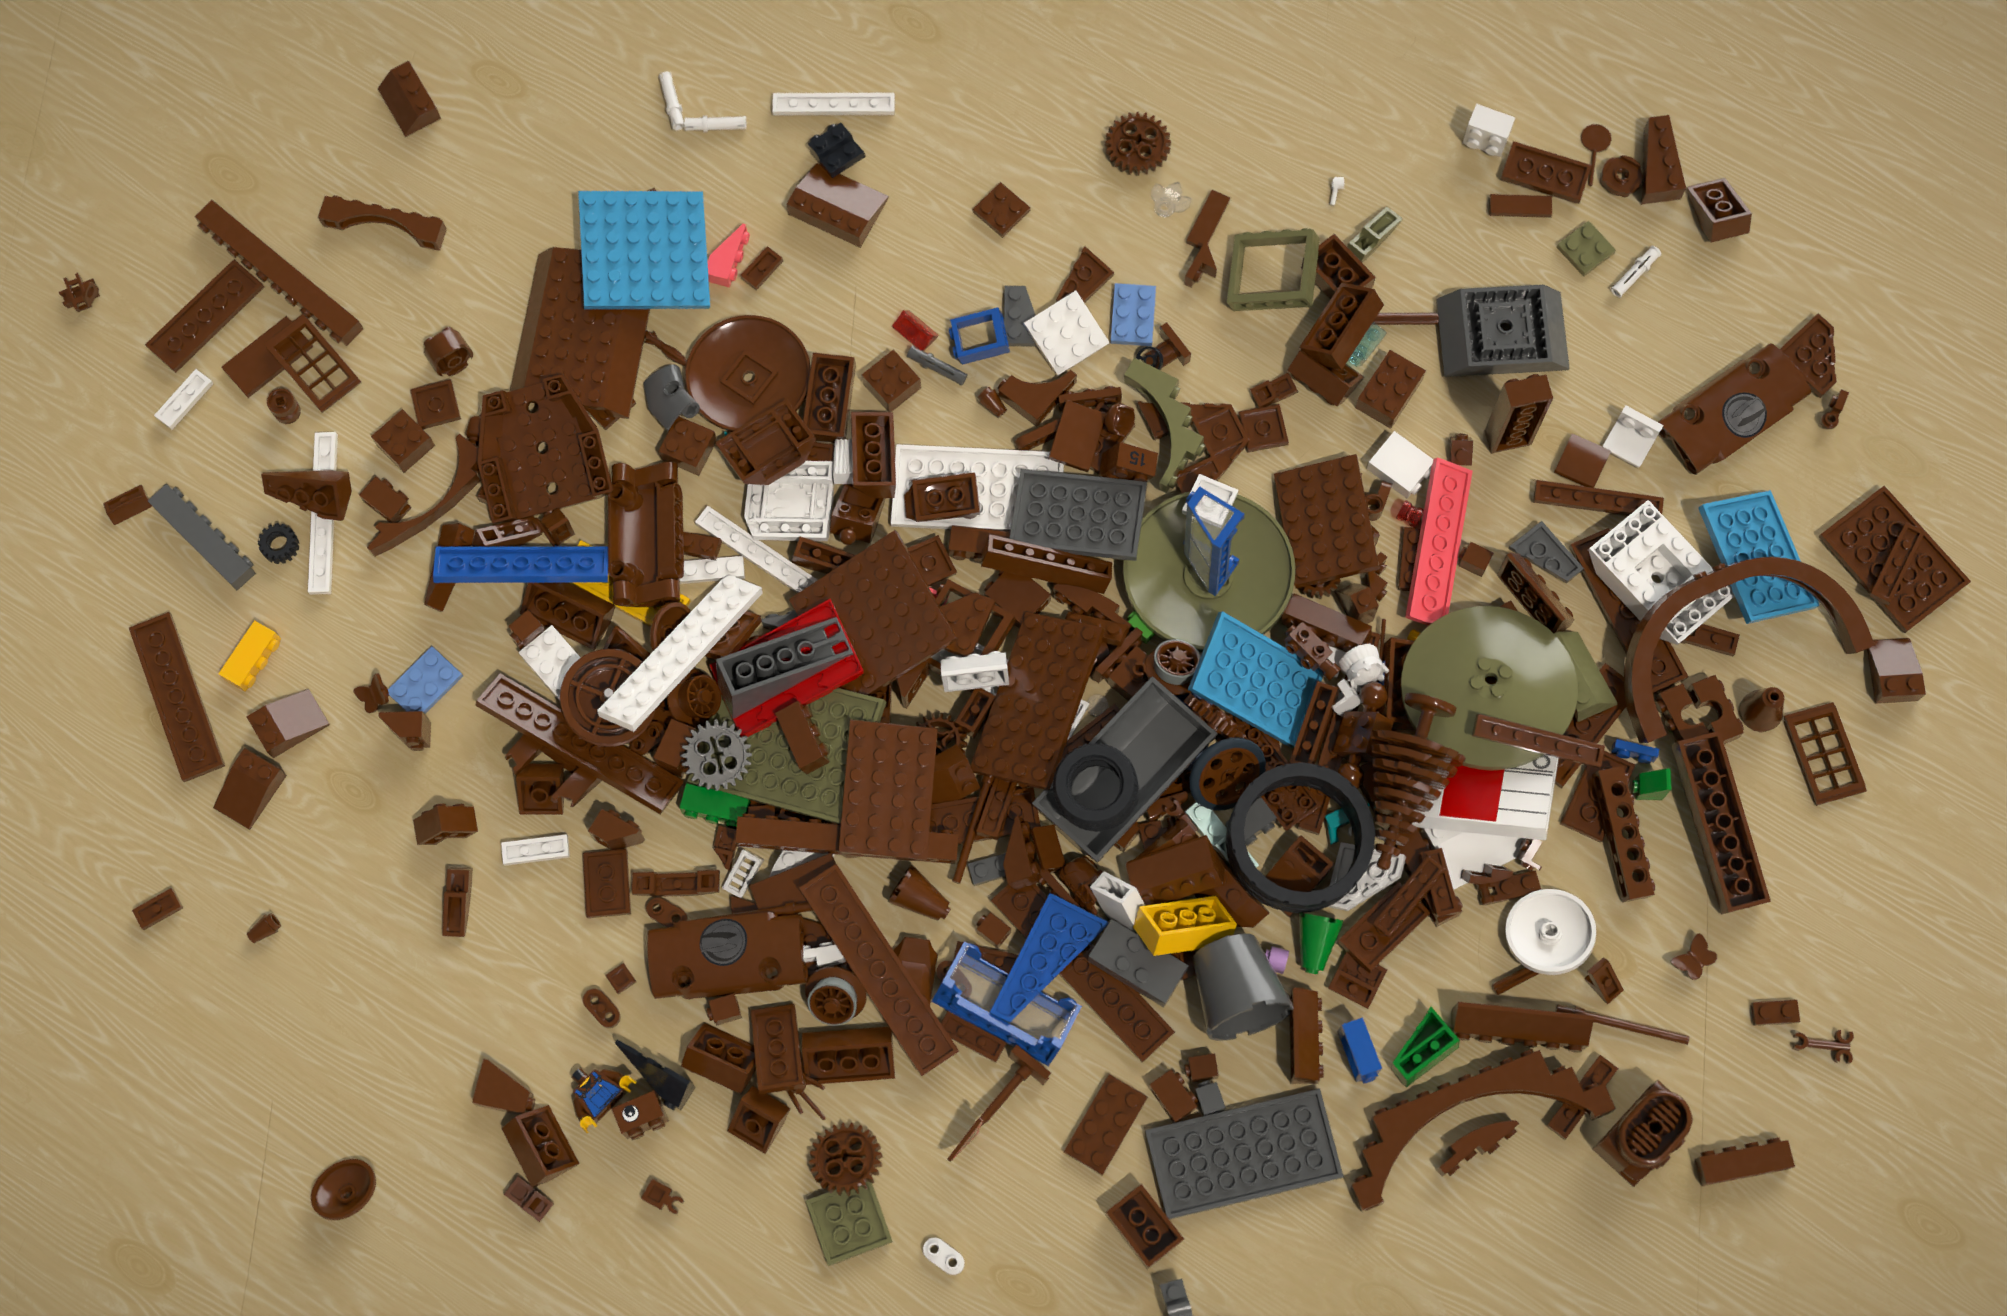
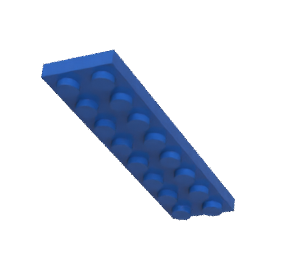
(520, 564)

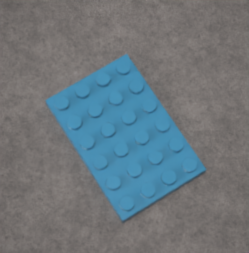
(1753, 529)
(1254, 679)

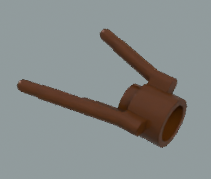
(801, 1091)

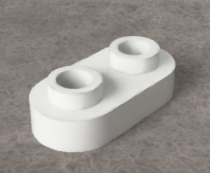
(943, 1256)

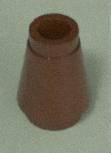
(992, 402)
(264, 928)

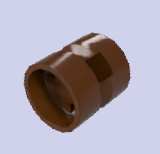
(283, 406)

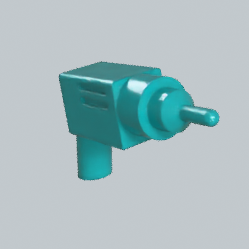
(1334, 821)

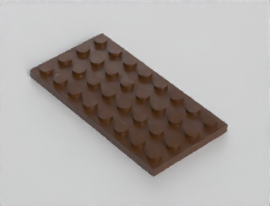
(1040, 703)

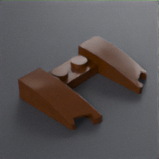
(574, 788)

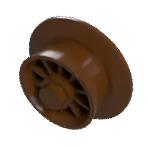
(694, 699)

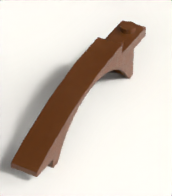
(466, 479)

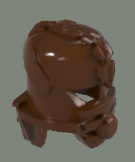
(1079, 877)

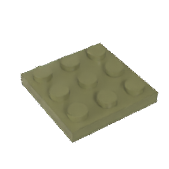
(848, 1223)

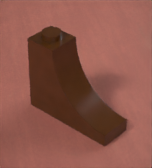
(1033, 399)

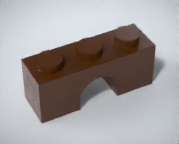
(1711, 693)
(1671, 704)

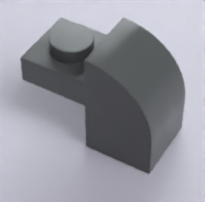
(1176, 1298)

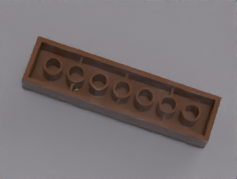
(1720, 822)

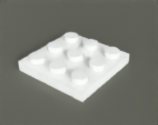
(1066, 333)

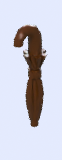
(669, 351)

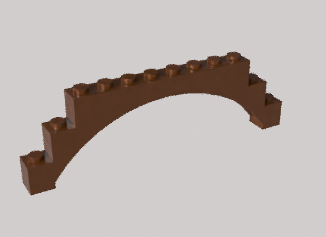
(1520, 1076)

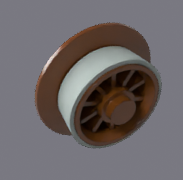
(1173, 665)
(835, 995)

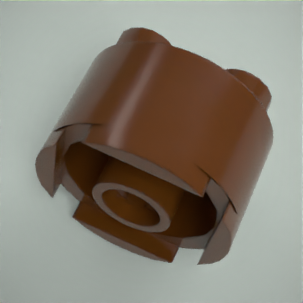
(447, 352)

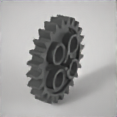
(696, 760)

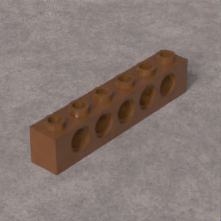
(1618, 845)

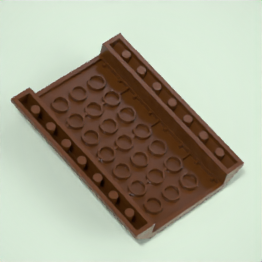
(591, 347)

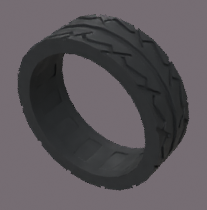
(1343, 794)

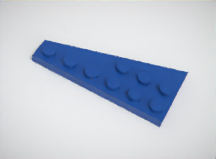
(1051, 945)

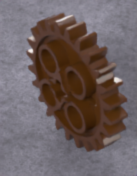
(1133, 159)
(1214, 717)
(846, 1178)

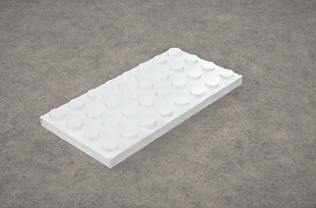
(996, 478)

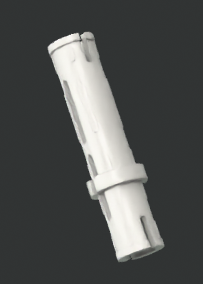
(673, 108)
(715, 123)
(1651, 255)

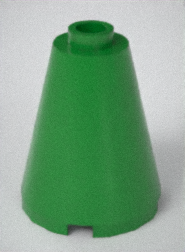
(1317, 940)

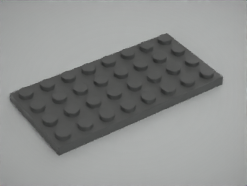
(1243, 1154)

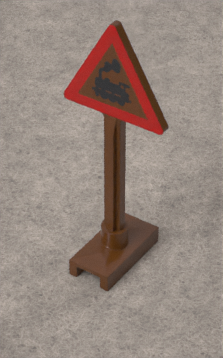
(1028, 1067)

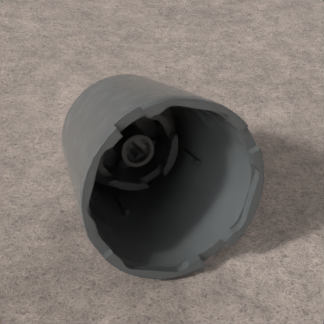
(1238, 988)

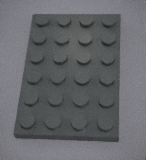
(1079, 513)

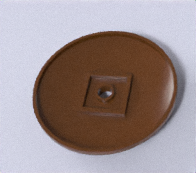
(740, 348)

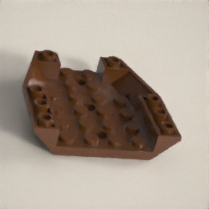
(513, 468)

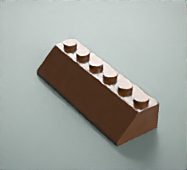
(1521, 1026)

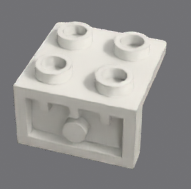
(1632, 436)

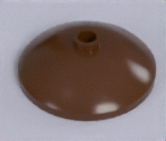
(666, 621)
(343, 1189)

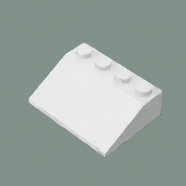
(1471, 850)

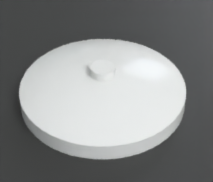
(1550, 931)

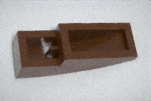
(457, 901)

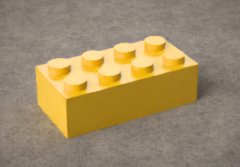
(1183, 925)

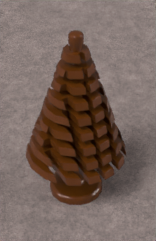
(1409, 774)

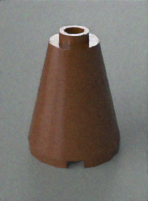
(1762, 709)
(919, 896)

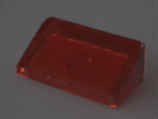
(915, 330)

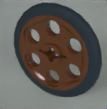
(1223, 750)

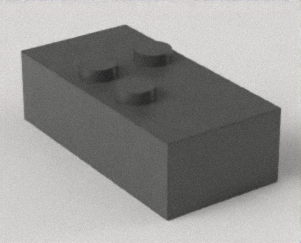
(1131, 962)

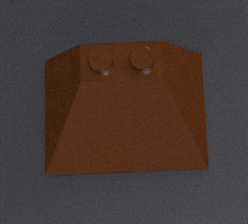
(768, 445)

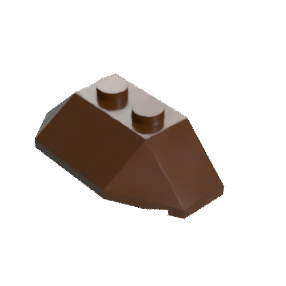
(1237, 901)

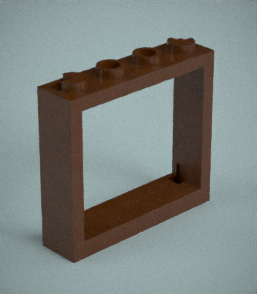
(997, 638)

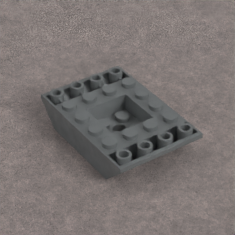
(1478, 346)

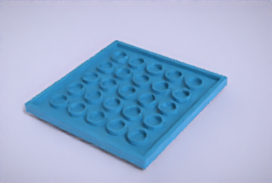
(643, 250)

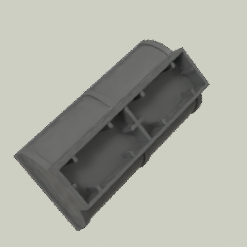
(1158, 739)

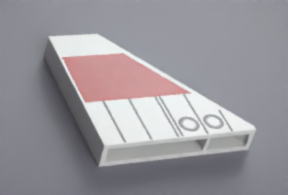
(1497, 801)

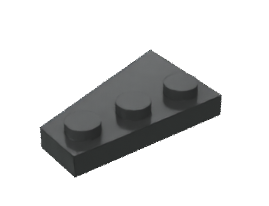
(1016, 312)

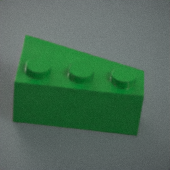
(1425, 1048)

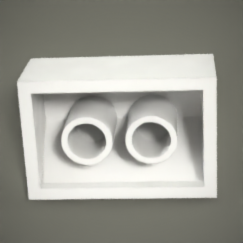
(974, 671)

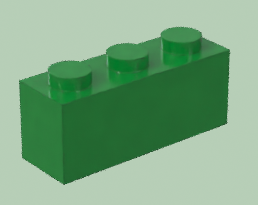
(713, 805)

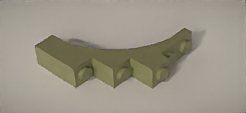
(1160, 390)

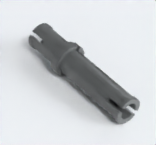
(916, 354)

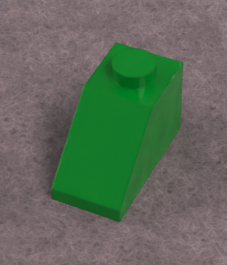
(1652, 785)

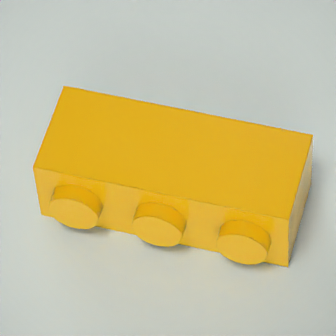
(250, 656)

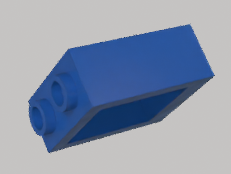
(982, 352)
(1359, 1050)

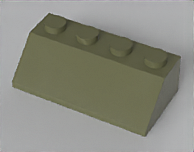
(1593, 691)

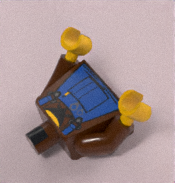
(597, 1094)

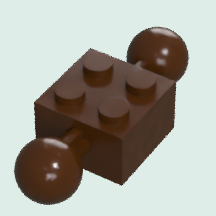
(1354, 735)

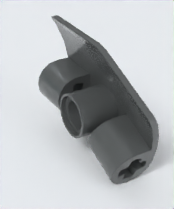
(668, 397)

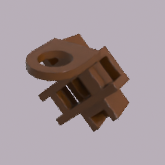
(85, 292)

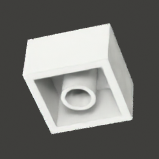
(1488, 130)

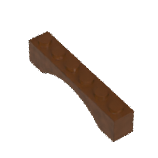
(342, 214)

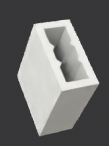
(1401, 464)
(1117, 899)

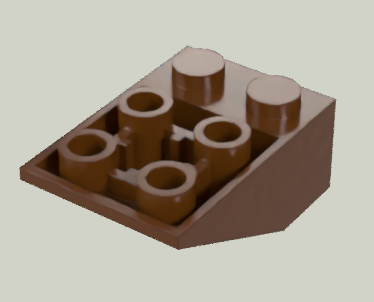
(1300, 868)

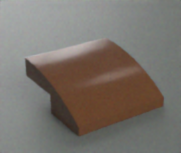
(1582, 461)
(1355, 982)

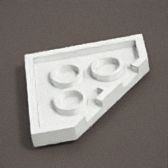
(1371, 881)

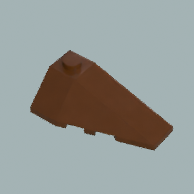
(318, 491)

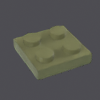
(1586, 248)

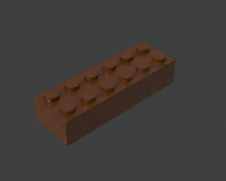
(1518, 413)

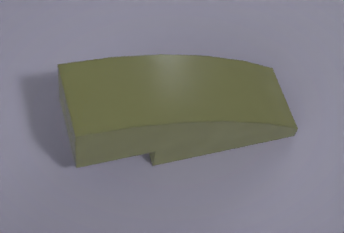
(1374, 234)

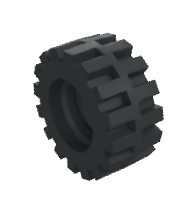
(271, 534)

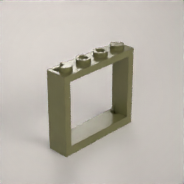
(1273, 300)

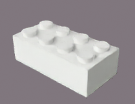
(550, 658)

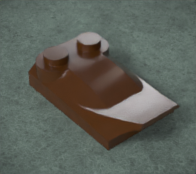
(943, 498)
(920, 962)

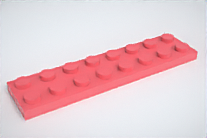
(1439, 542)

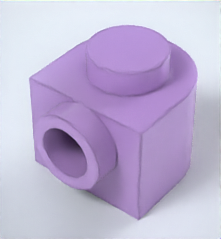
(1277, 958)

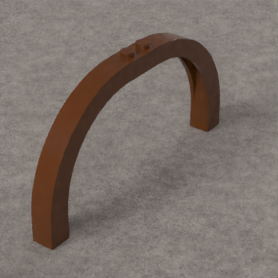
(1638, 664)

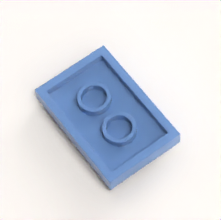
(1133, 314)
(425, 682)

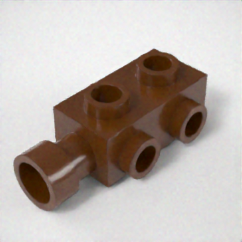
(1311, 650)

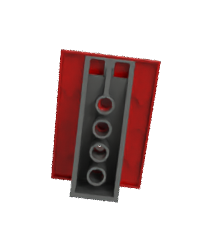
(786, 666)

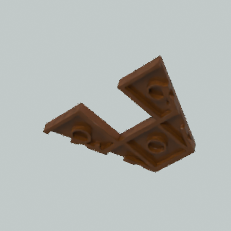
(1221, 433)

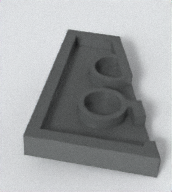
(1547, 552)

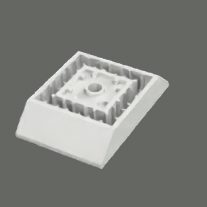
(1651, 546)

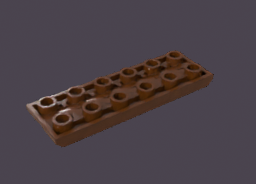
(1287, 803)

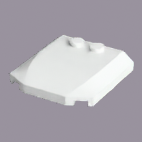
(793, 505)

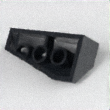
(667, 1084)

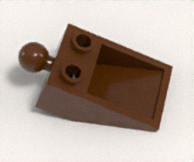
(855, 515)

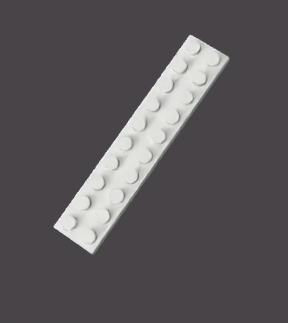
(679, 652)

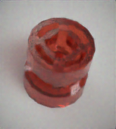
(1410, 514)

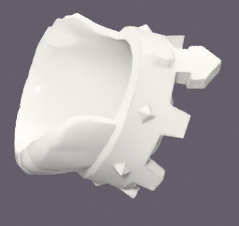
(1362, 666)

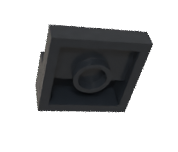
(835, 149)

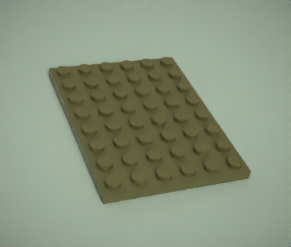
(773, 770)

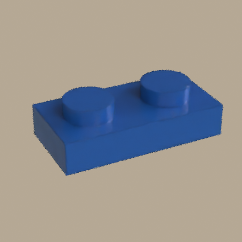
(1641, 752)

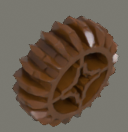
(945, 736)

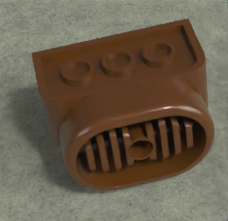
(1630, 1144)

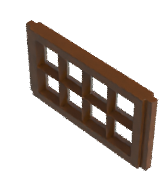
(288, 333)
(1838, 792)

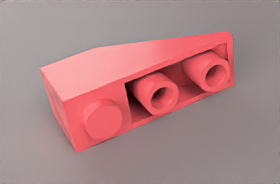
(725, 258)

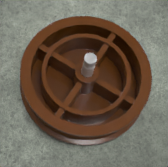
(588, 687)

